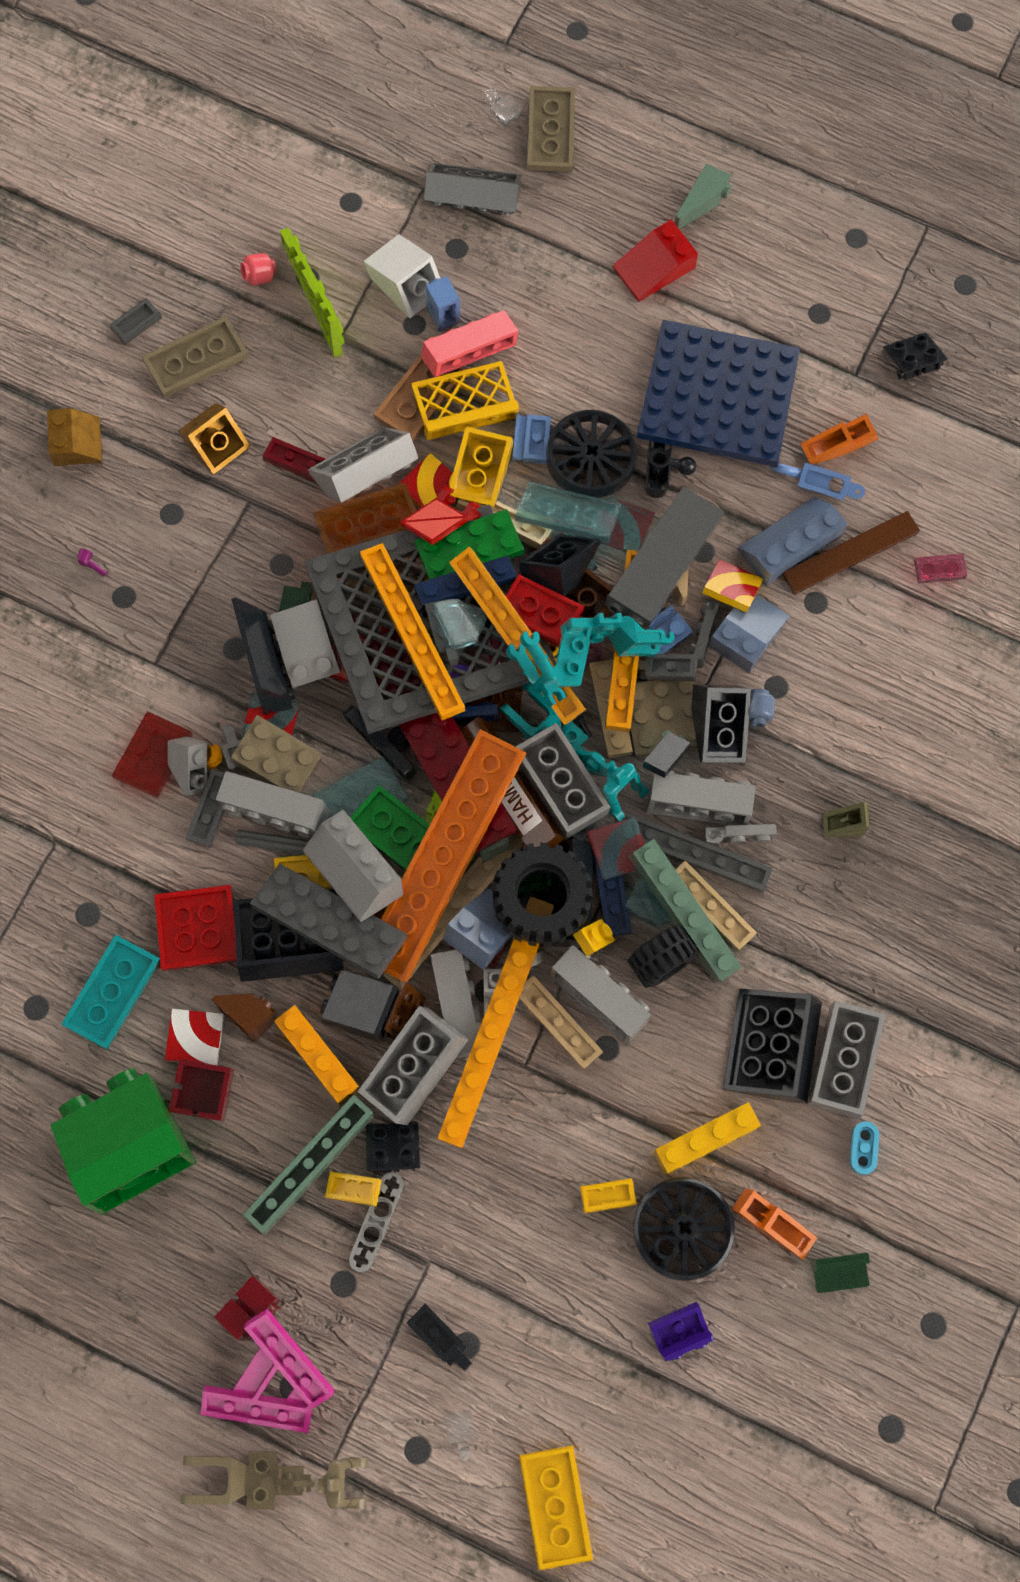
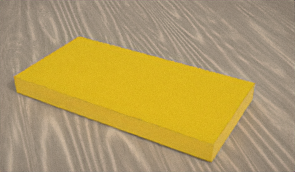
(555, 1507)

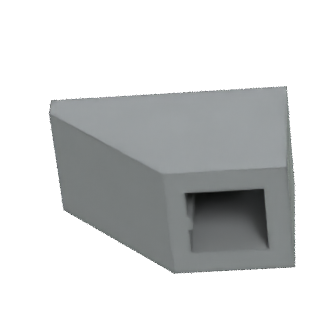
(188, 763)

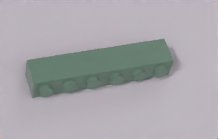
(684, 910)
(309, 1165)

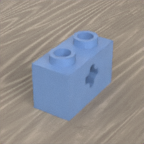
(443, 303)

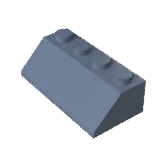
(793, 539)

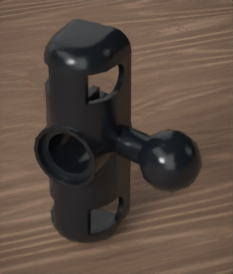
(659, 474)

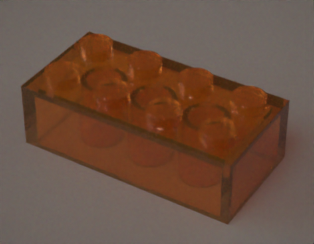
(364, 518)

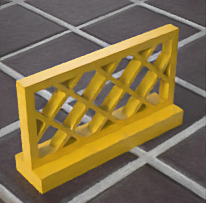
(475, 416)

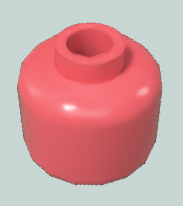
(258, 269)

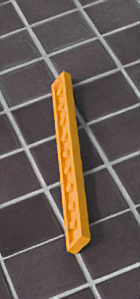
(491, 1035)

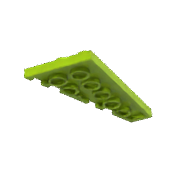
(315, 293)

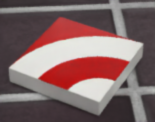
(194, 1036)

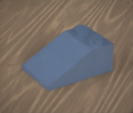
(747, 635)
(477, 931)

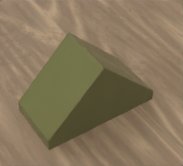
(846, 821)

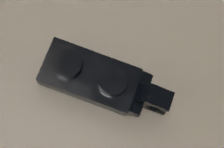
(439, 1337)

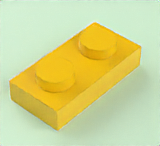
(594, 937)

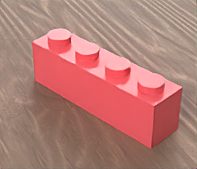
(469, 343)

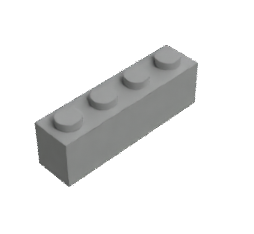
(455, 995)

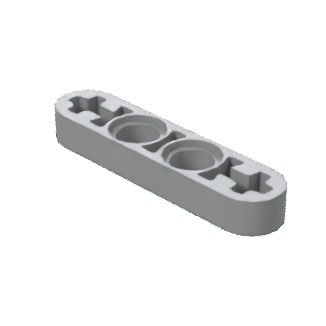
(379, 1223)

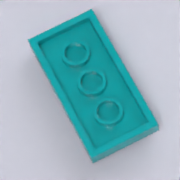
(111, 992)

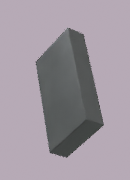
(135, 321)

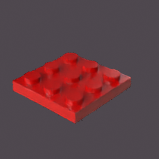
(196, 927)

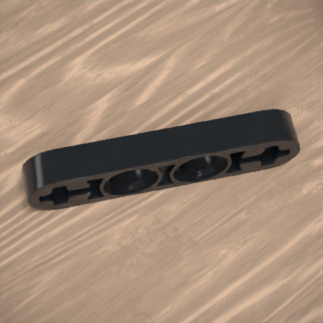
(380, 745)

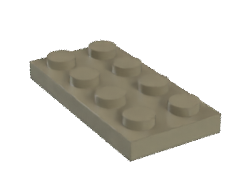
(551, 129)
(195, 357)

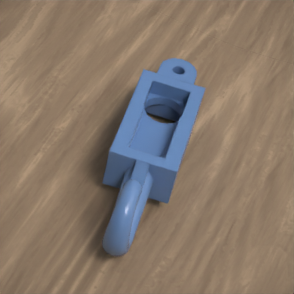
(818, 479)

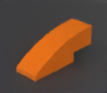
(840, 440)
(774, 1223)

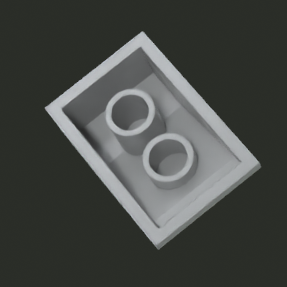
(305, 643)

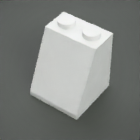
(402, 273)

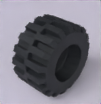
(662, 956)

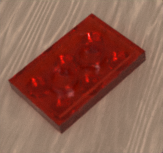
(146, 756)

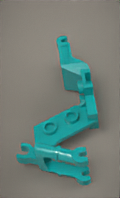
(577, 634)
(593, 761)

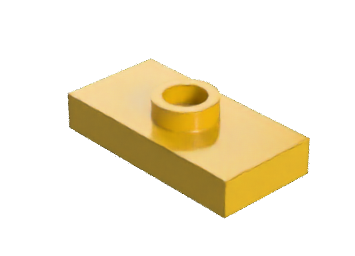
(353, 1188)
(608, 1195)

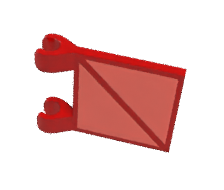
(439, 518)

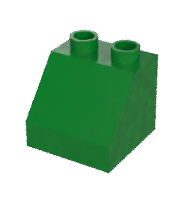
(120, 1142)

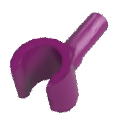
(84, 559)

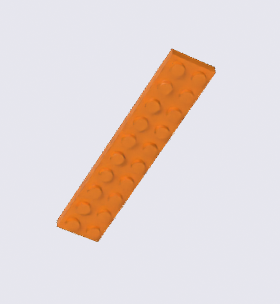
(450, 845)

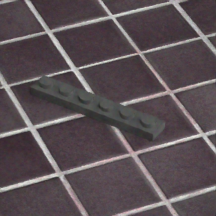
(706, 856)

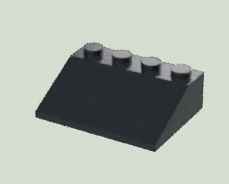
(263, 657)
(274, 951)
(773, 1045)

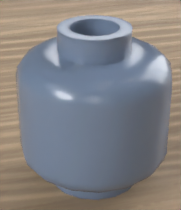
(761, 707)

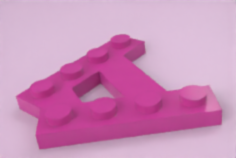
(245, 1400)

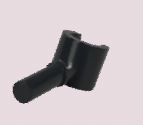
(581, 721)

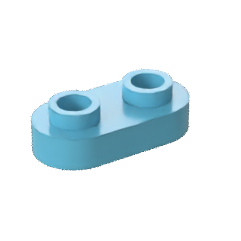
(864, 1148)

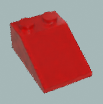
(656, 261)

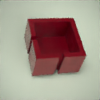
(203, 1091)
(252, 1300)

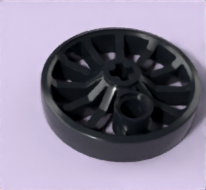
(591, 454)
(684, 1240)

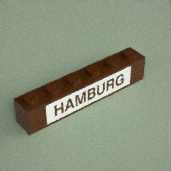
(520, 800)

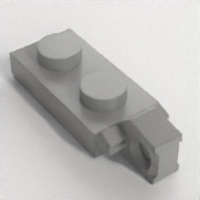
(739, 833)

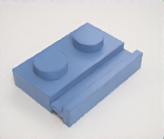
(531, 438)
(671, 621)

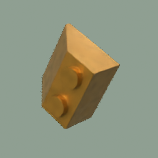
(73, 437)
(214, 438)

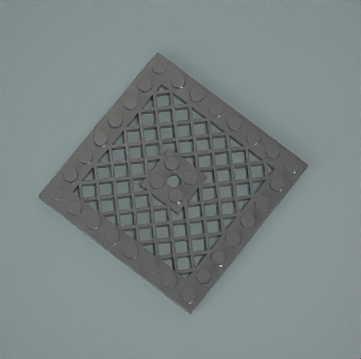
(398, 708)

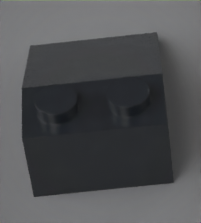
(560, 562)
(721, 722)

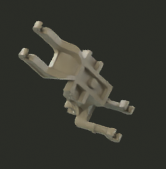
(264, 1480)

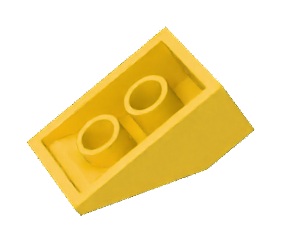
(481, 466)

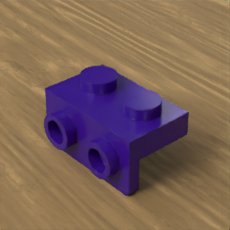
(680, 1332)

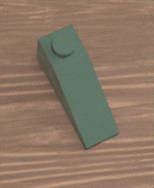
(705, 195)

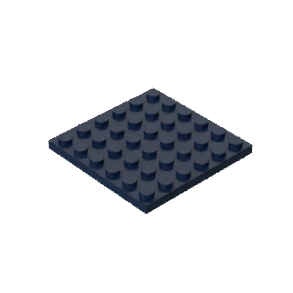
(719, 393)

